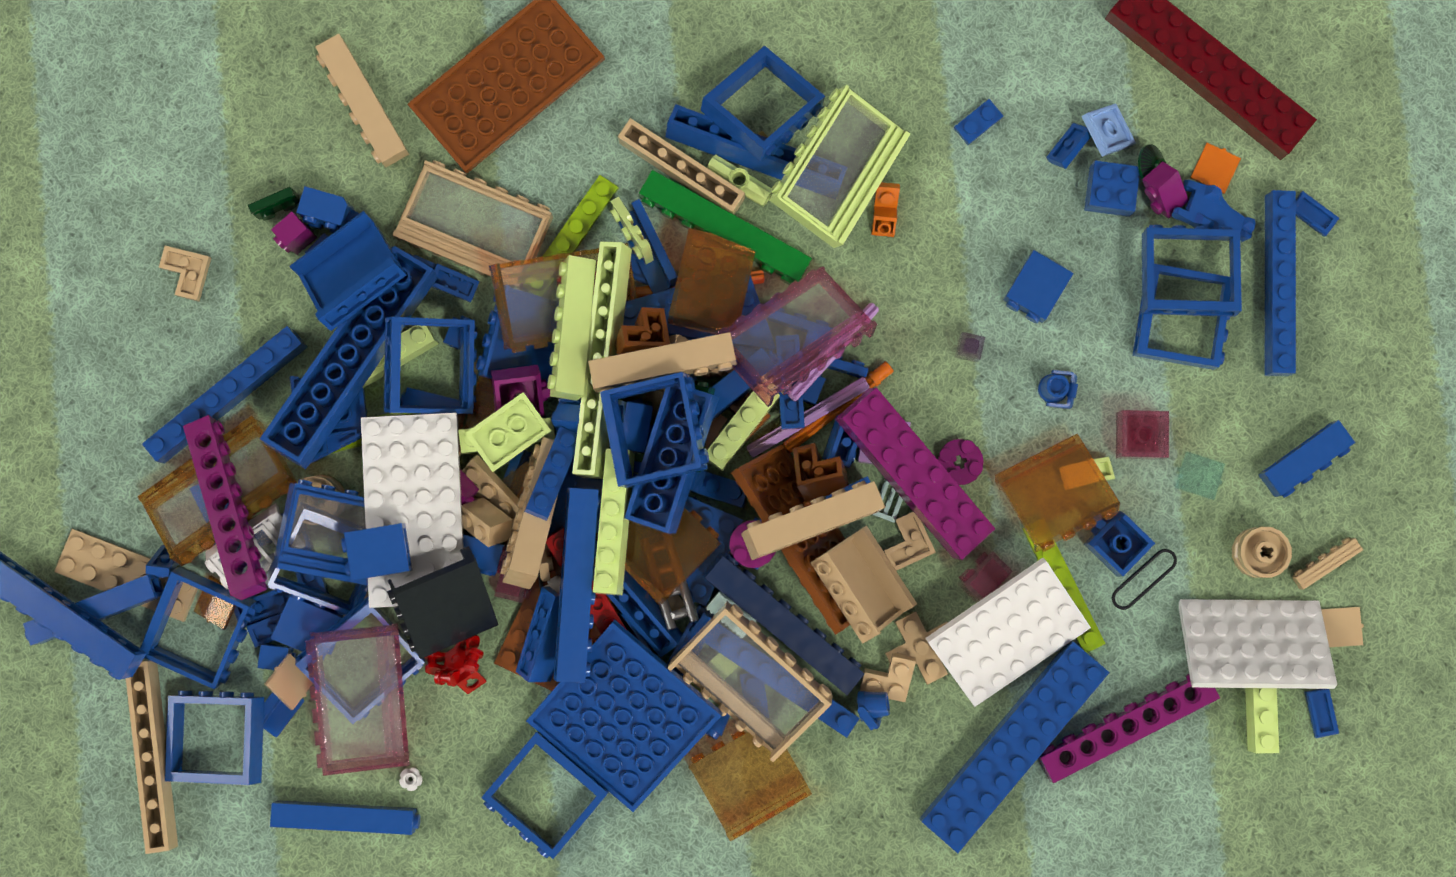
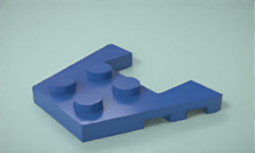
(348, 428)

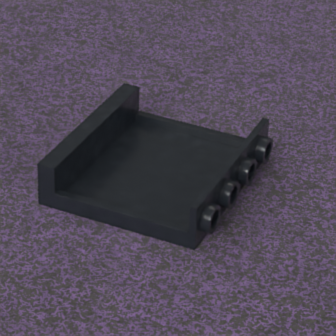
(444, 606)

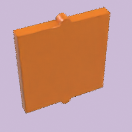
(1215, 167)

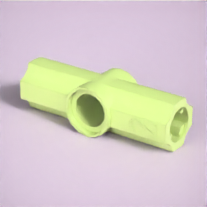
(753, 188)

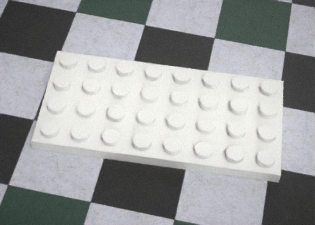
(415, 481)

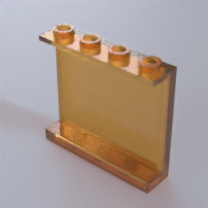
(1058, 493)
(666, 560)
(746, 784)

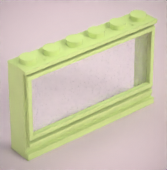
(838, 166)

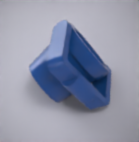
(1056, 387)
(873, 707)

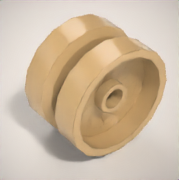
(1274, 548)

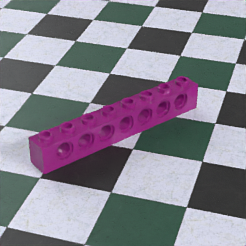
(198, 435)
(1119, 738)

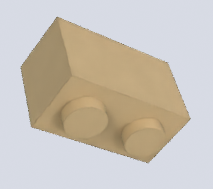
(486, 522)

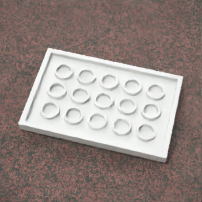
(1008, 632)
(1256, 644)

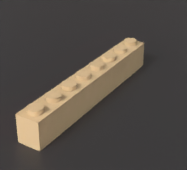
(150, 759)

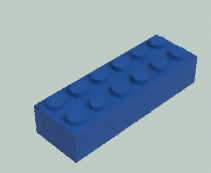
(669, 446)

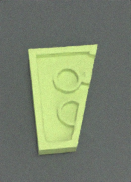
(641, 246)

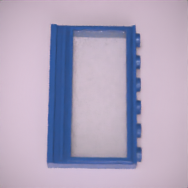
(314, 528)

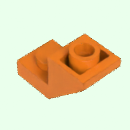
(885, 209)

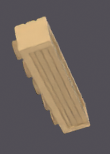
(1327, 563)

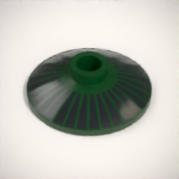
(1148, 159)

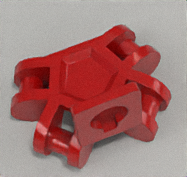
(458, 666)

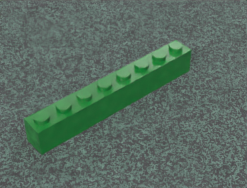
(707, 217)

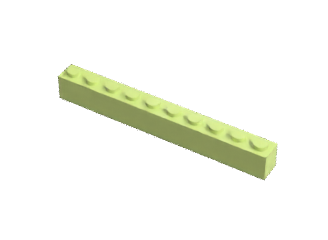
(605, 323)

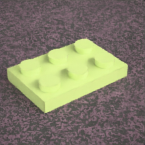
(507, 432)

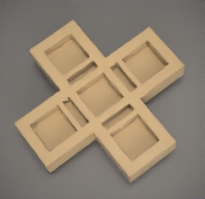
(917, 646)

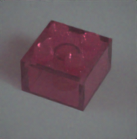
(1142, 434)

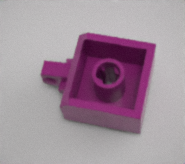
(518, 380)

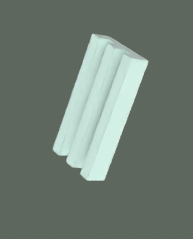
(884, 515)

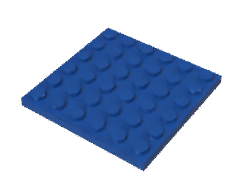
(627, 718)

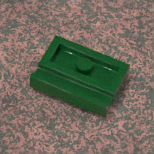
(268, 206)

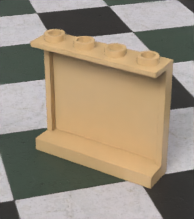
(863, 584)

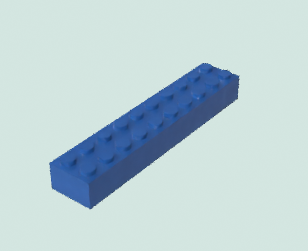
(344, 367)
(1013, 746)

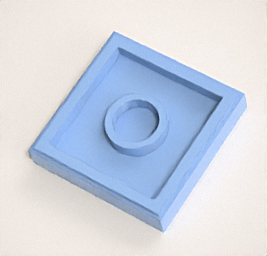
(1108, 129)

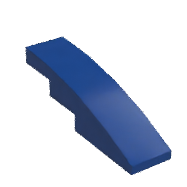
(451, 281)

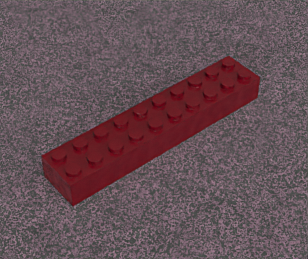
(1213, 72)

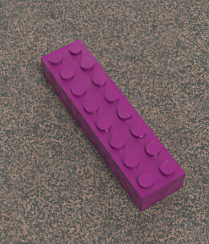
(915, 473)

